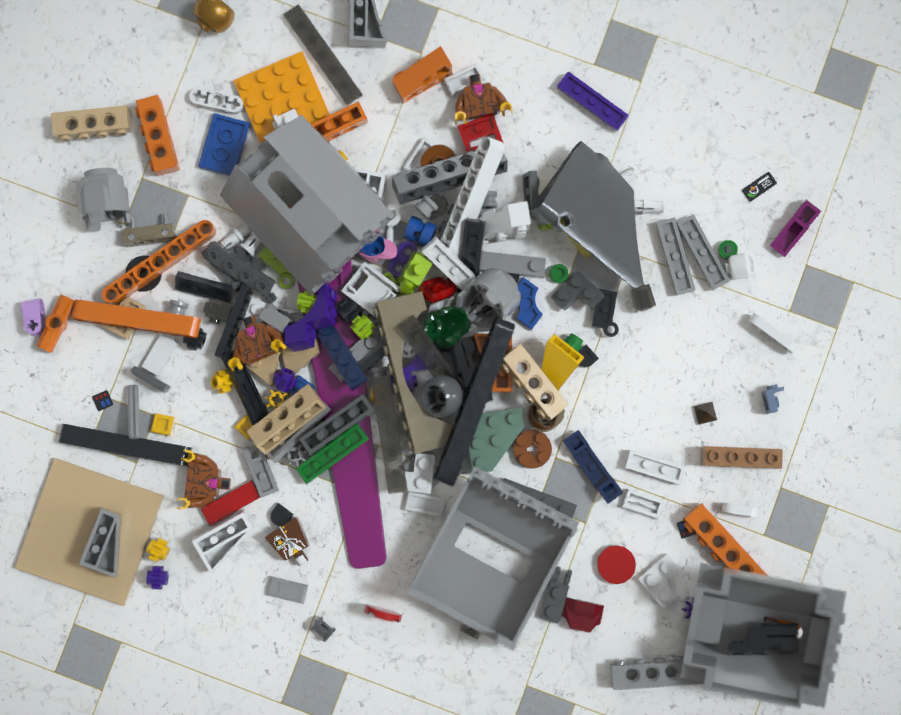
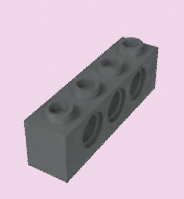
(337, 424)

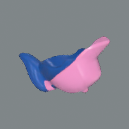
(378, 250)

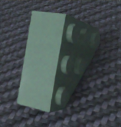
(494, 437)

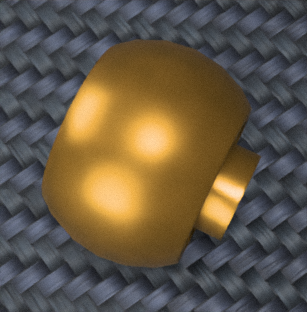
(213, 15)

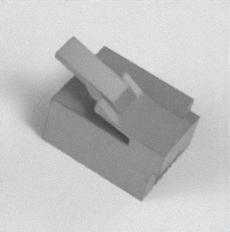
(274, 318)

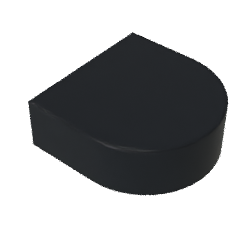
(589, 357)
(280, 515)

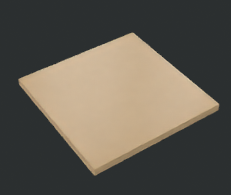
(65, 522)

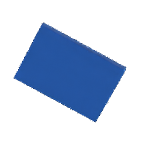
(224, 144)

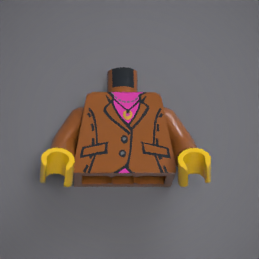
(480, 101)
(255, 343)
(202, 481)

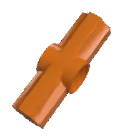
(51, 335)

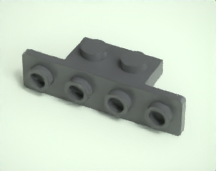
(241, 266)

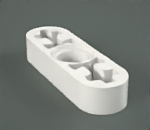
(202, 102)
(772, 333)

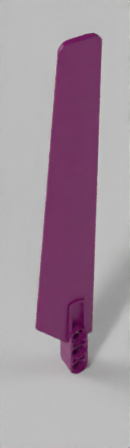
(356, 473)

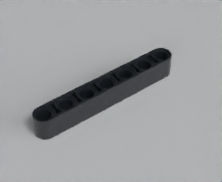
(123, 445)

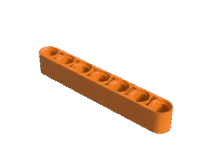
(149, 263)
(136, 318)

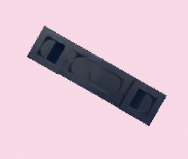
(592, 467)

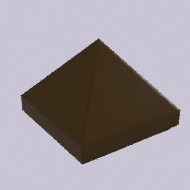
(705, 413)

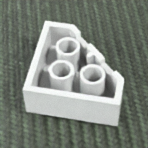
(510, 221)

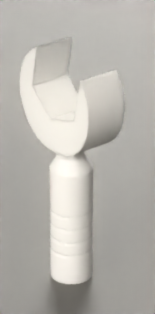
(394, 222)

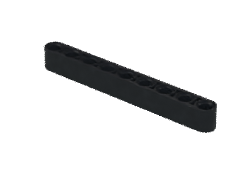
(474, 401)

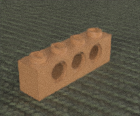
(741, 457)

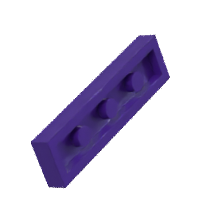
(592, 101)

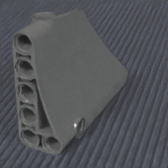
(595, 210)

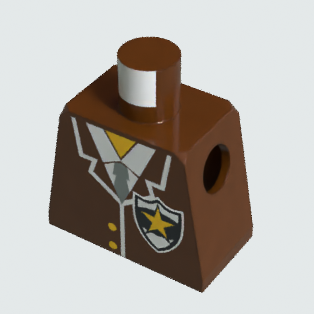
(290, 541)

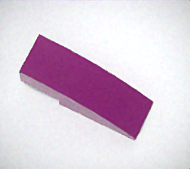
(795, 228)

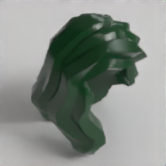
(446, 325)

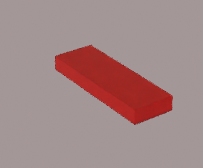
(230, 503)

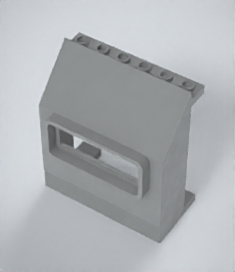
(474, 589)

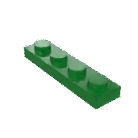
(332, 453)

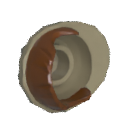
(540, 424)

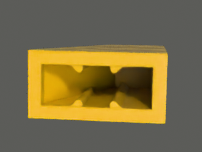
(559, 361)

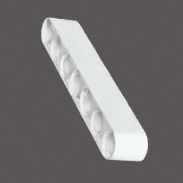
(472, 192)

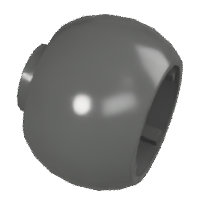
(442, 396)

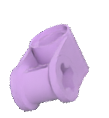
(33, 313)

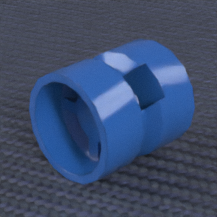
(419, 231)

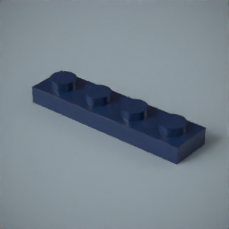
(342, 356)

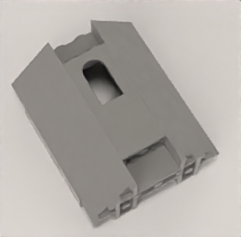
(326, 224)
(735, 600)

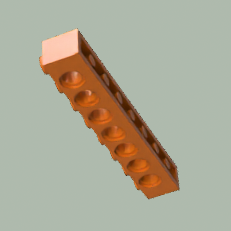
(700, 514)

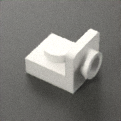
(284, 118)

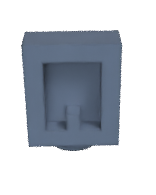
(770, 401)

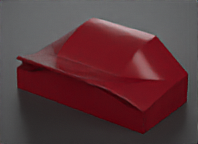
(582, 614)

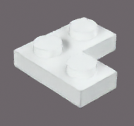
(422, 477)
(655, 580)

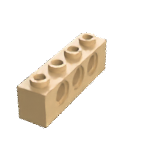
(62, 120)
(555, 402)
(286, 419)

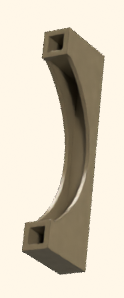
(422, 428)

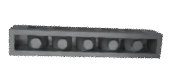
(436, 177)

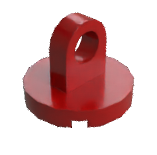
(437, 289)

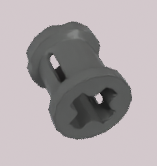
(323, 629)

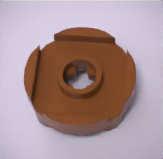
(541, 455)

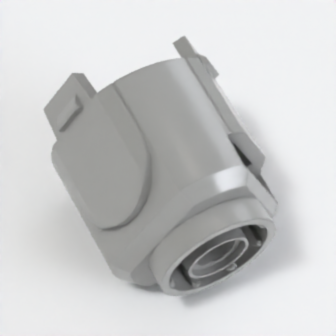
(102, 198)
(497, 298)

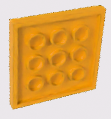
(280, 89)

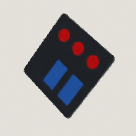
(102, 400)
(683, 531)

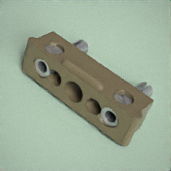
(149, 234)

